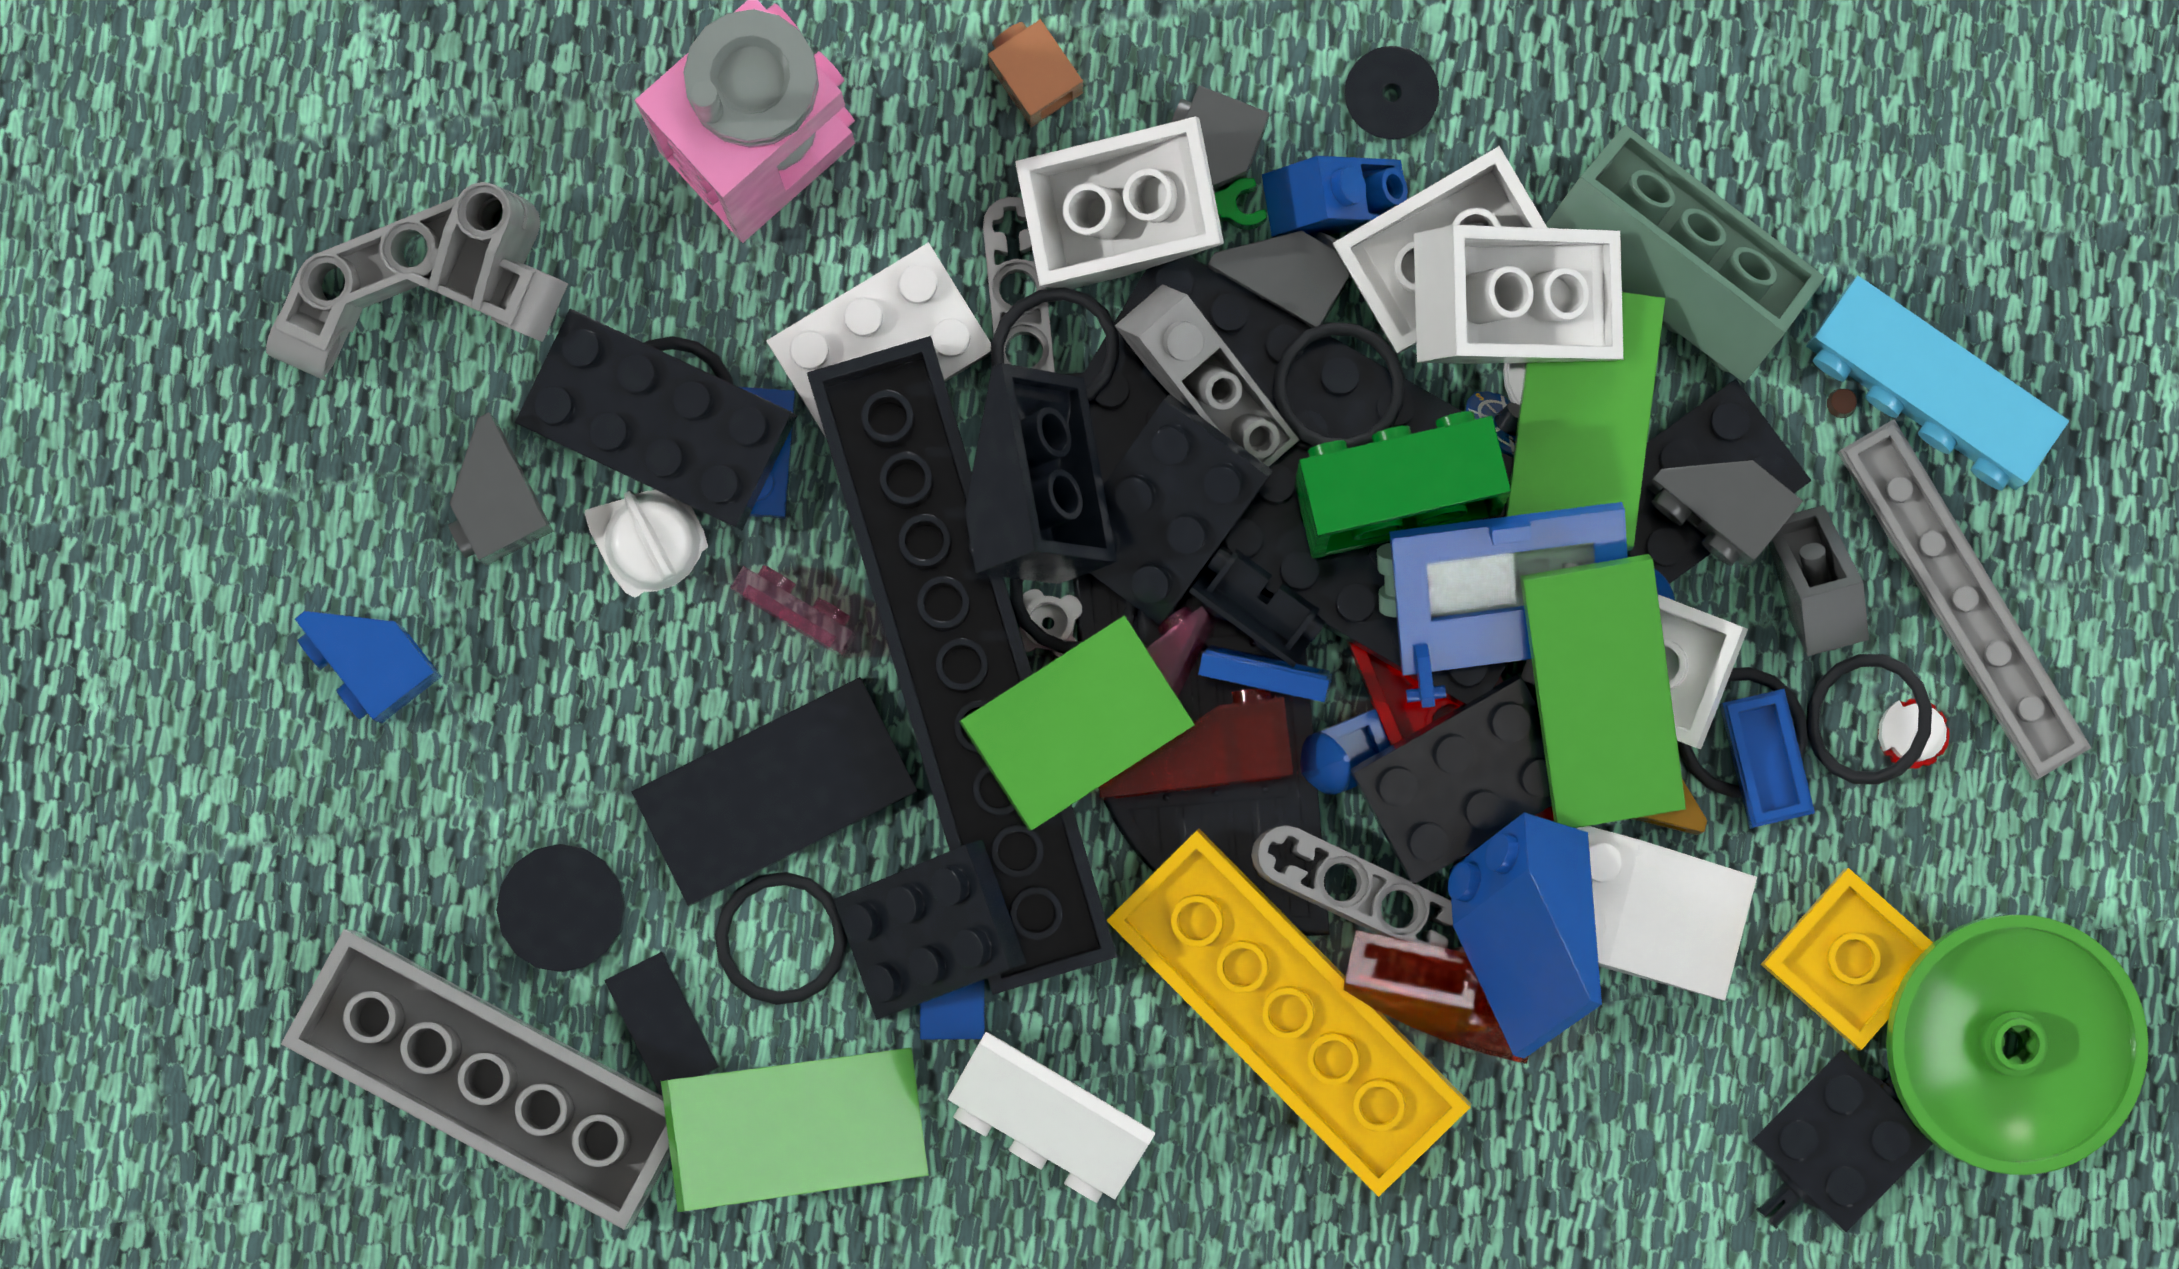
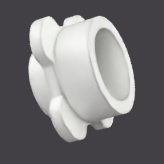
(1062, 611)

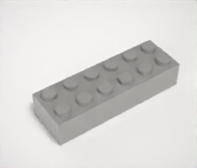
(484, 1078)

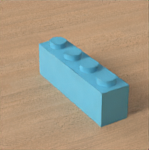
(1936, 384)

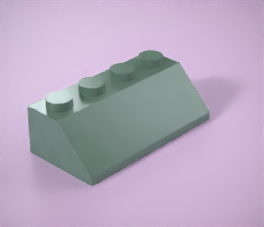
(1719, 272)

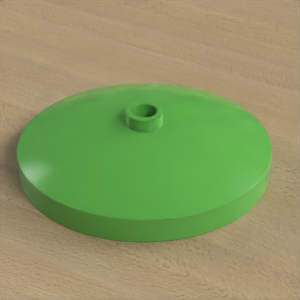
(2075, 1055)

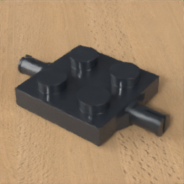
(1839, 1144)

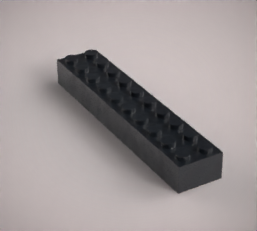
(951, 639)

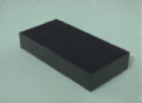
(661, 1021)

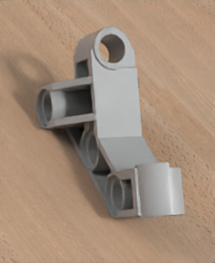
(463, 261)

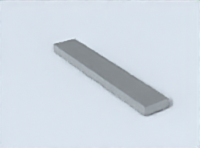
(1964, 600)

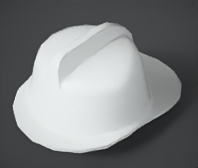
(647, 540)

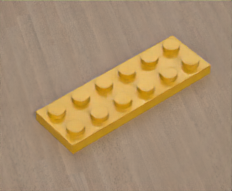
(1288, 1012)

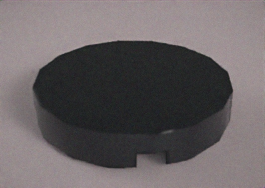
(561, 908)

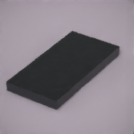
(774, 791)

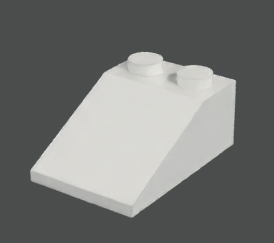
(1119, 204)
(1383, 249)
(1517, 295)
(1666, 913)

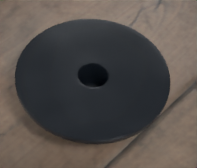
(1397, 70)

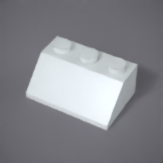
(1049, 1119)

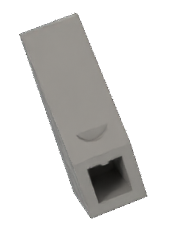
(1204, 373)

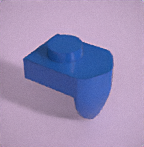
(1338, 748)

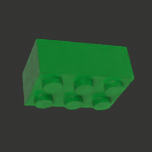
(1401, 483)

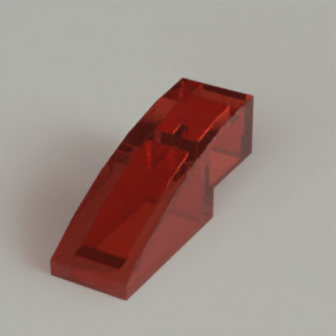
(1425, 990)

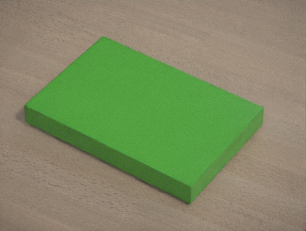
(1076, 723)

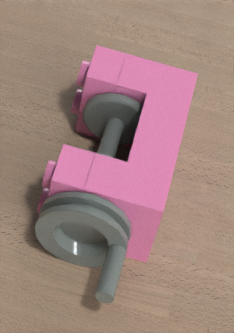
(749, 115)

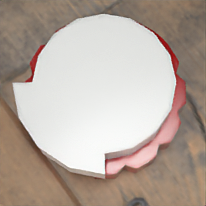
(1900, 726)

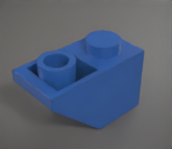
(1331, 194)
(373, 659)

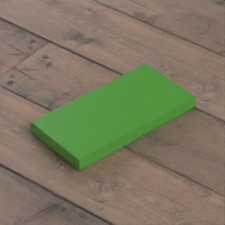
(1589, 424)
(1603, 691)
(794, 1129)

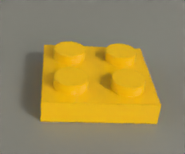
(1848, 957)

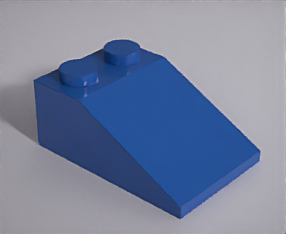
(1530, 928)

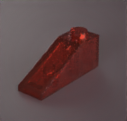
(1223, 748)

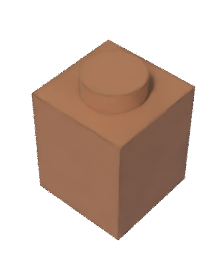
(1034, 71)

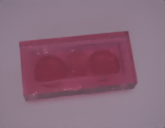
(773, 595)

